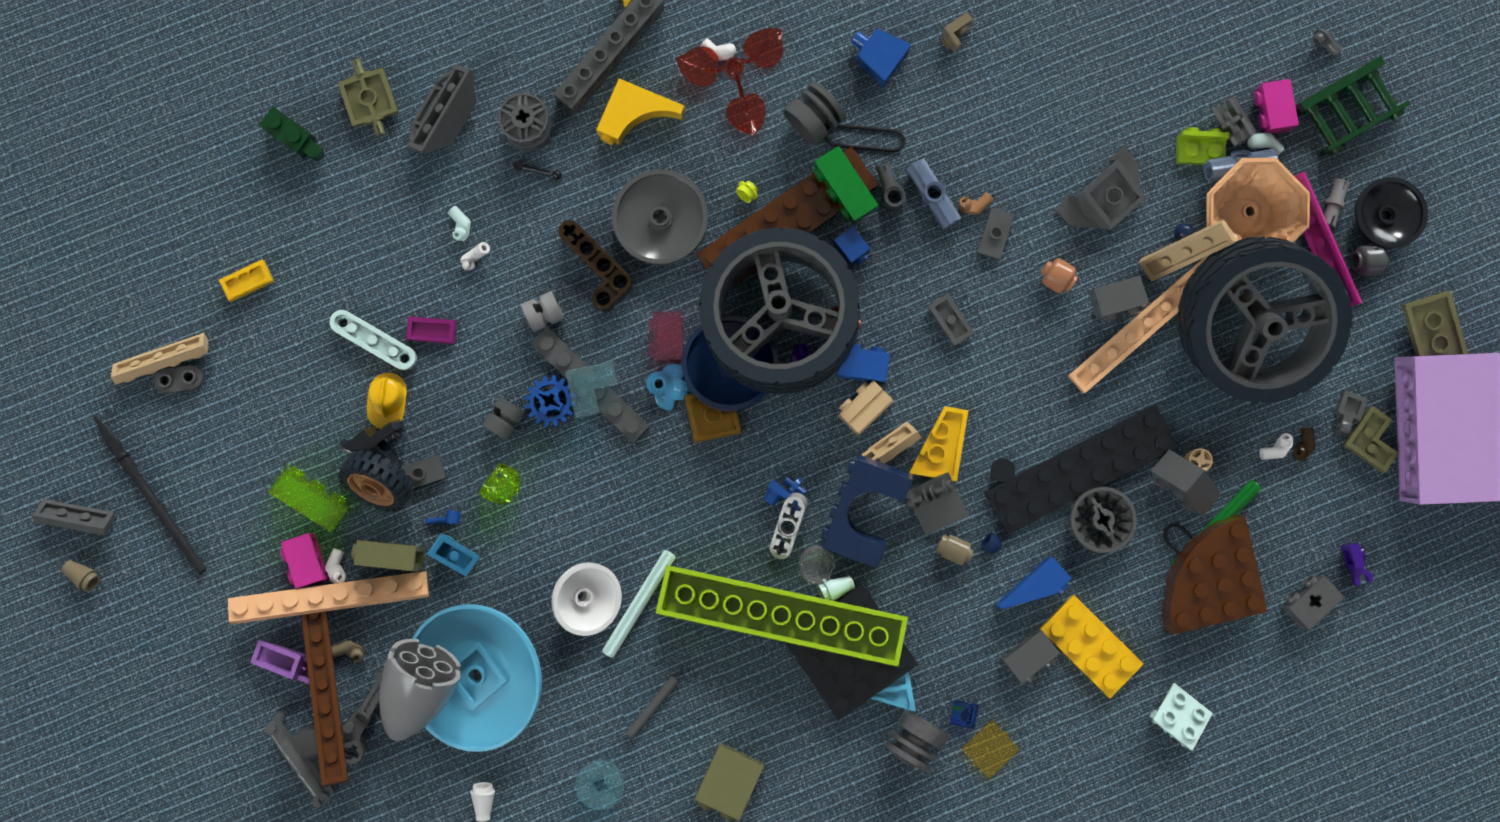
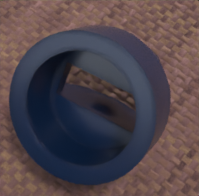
(1183, 230)
(991, 543)

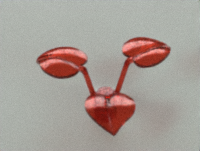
(701, 64)

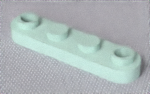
(373, 340)

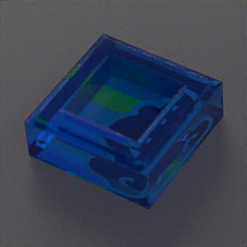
(963, 714)

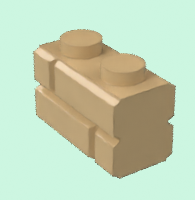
(865, 407)

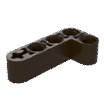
(592, 261)

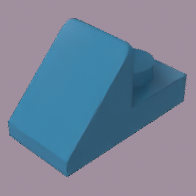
(453, 554)

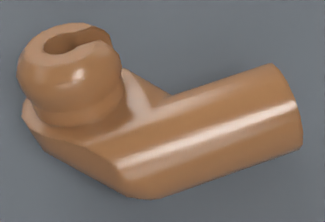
(975, 207)

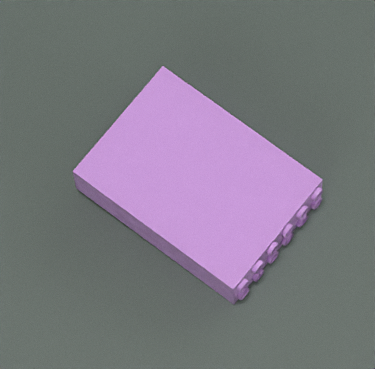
(1448, 428)

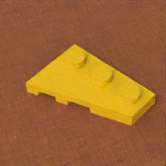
(943, 445)

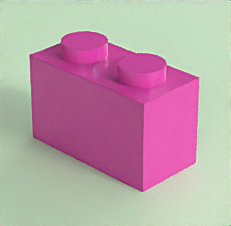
(1276, 107)
(304, 560)

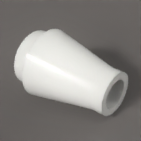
(482, 800)

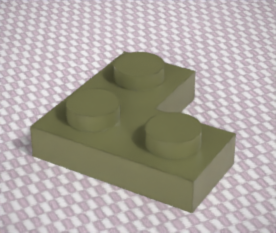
(1365, 440)

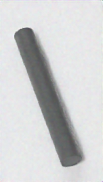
(652, 707)

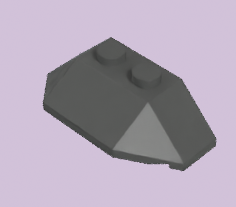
(443, 111)

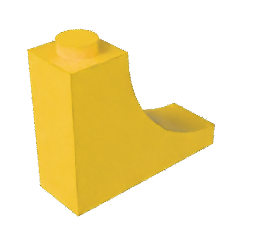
(631, 106)

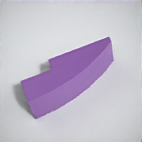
(281, 660)

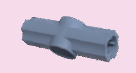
(1217, 168)
(925, 180)

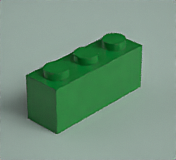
(844, 186)

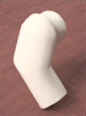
(1279, 449)
(333, 567)

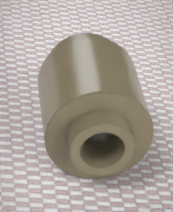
(954, 549)

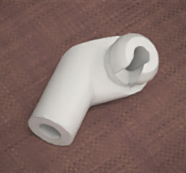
(723, 52)
(473, 255)

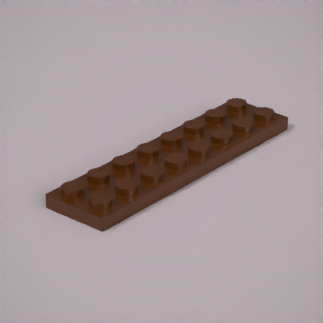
(799, 208)

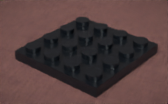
(848, 680)

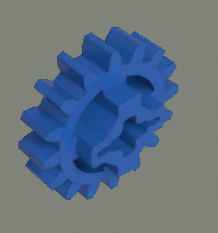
(545, 411)

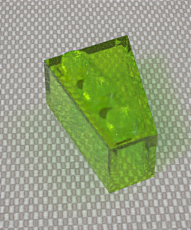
(308, 497)

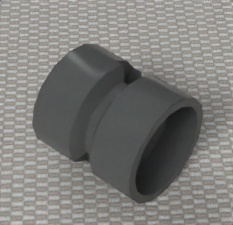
(503, 418)

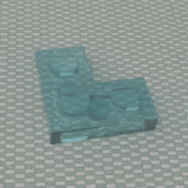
(584, 382)

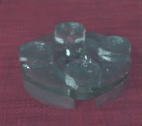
(612, 778)

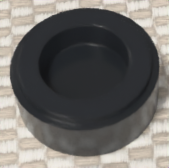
(1002, 470)

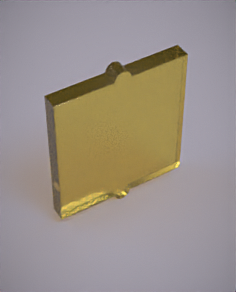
(990, 749)

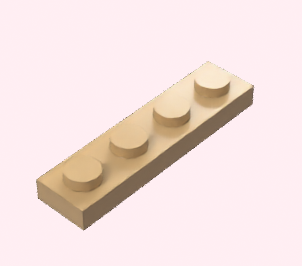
(1187, 250)
(160, 358)

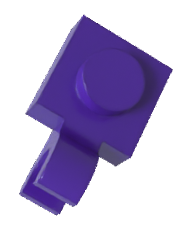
(1354, 559)

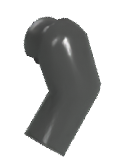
(1323, 38)

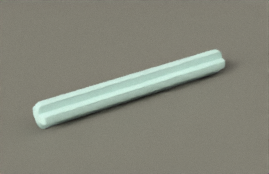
(638, 604)

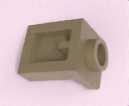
(957, 27)

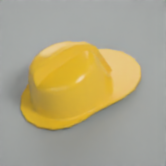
(386, 399)

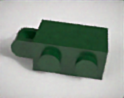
(291, 135)

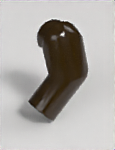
(1306, 446)

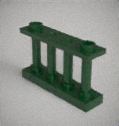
(1350, 84)

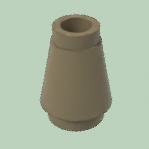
(81, 576)

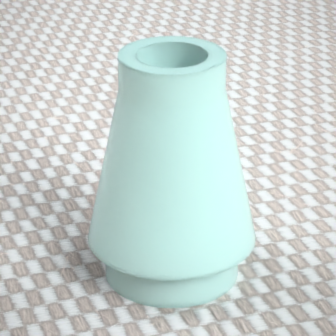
(835, 588)

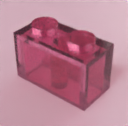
(667, 336)

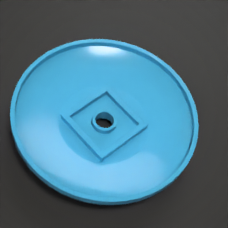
(506, 698)

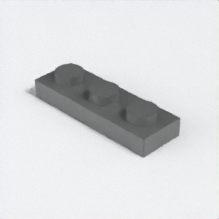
(73, 517)

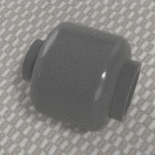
(1369, 261)

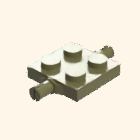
(368, 97)

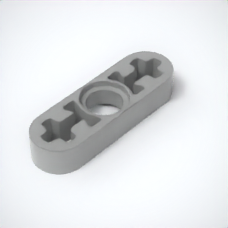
(796, 519)

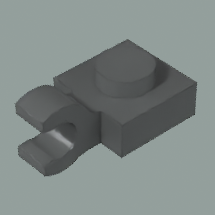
(1350, 409)

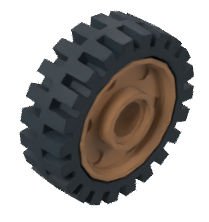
(375, 481)

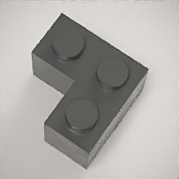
(1187, 482)

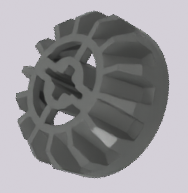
(1111, 538)

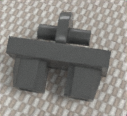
(1234, 121)

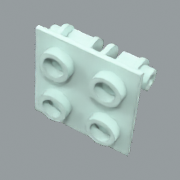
(1181, 717)

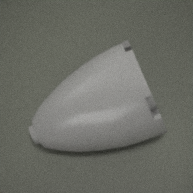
(415, 686)

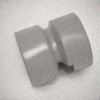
(539, 319)

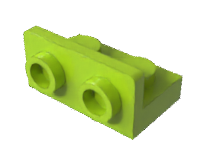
(1197, 146)

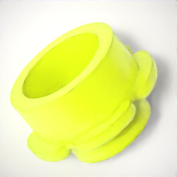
(747, 191)

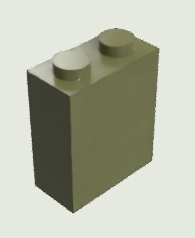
(388, 555)
(728, 782)

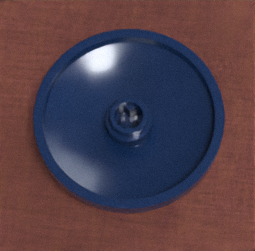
(708, 379)

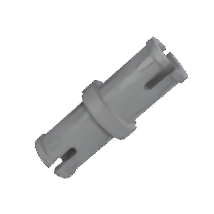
(1335, 202)

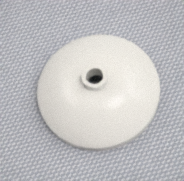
(599, 601)

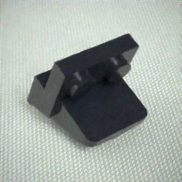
(376, 441)

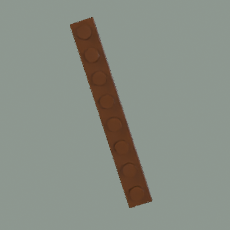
(324, 699)

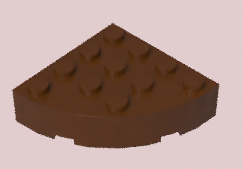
(1213, 579)

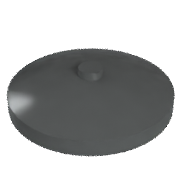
(660, 217)

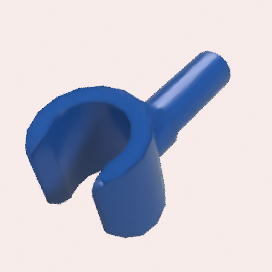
(452, 517)

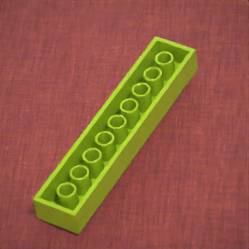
(782, 615)

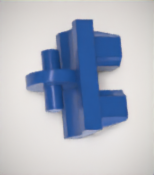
(777, 490)

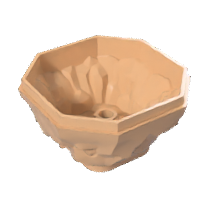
(1274, 199)

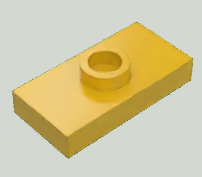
(246, 280)

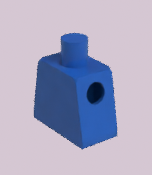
(880, 54)

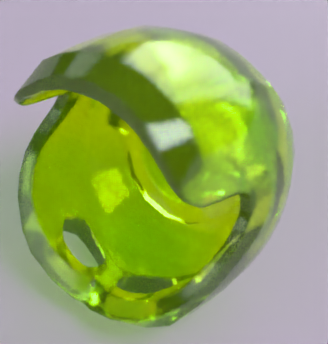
(501, 489)

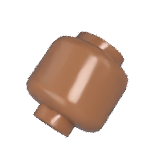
(1059, 275)

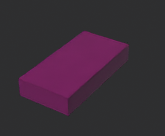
(431, 330)

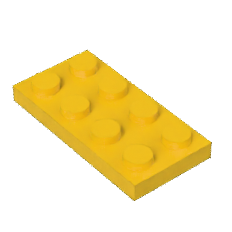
(1091, 646)

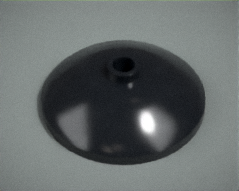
(1404, 210)

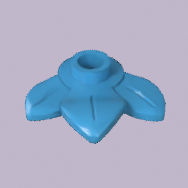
(672, 386)

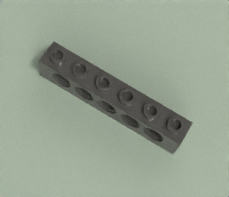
(607, 53)

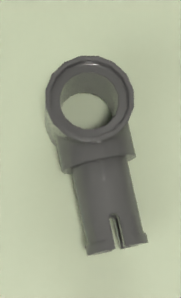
(889, 187)

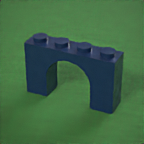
(864, 477)

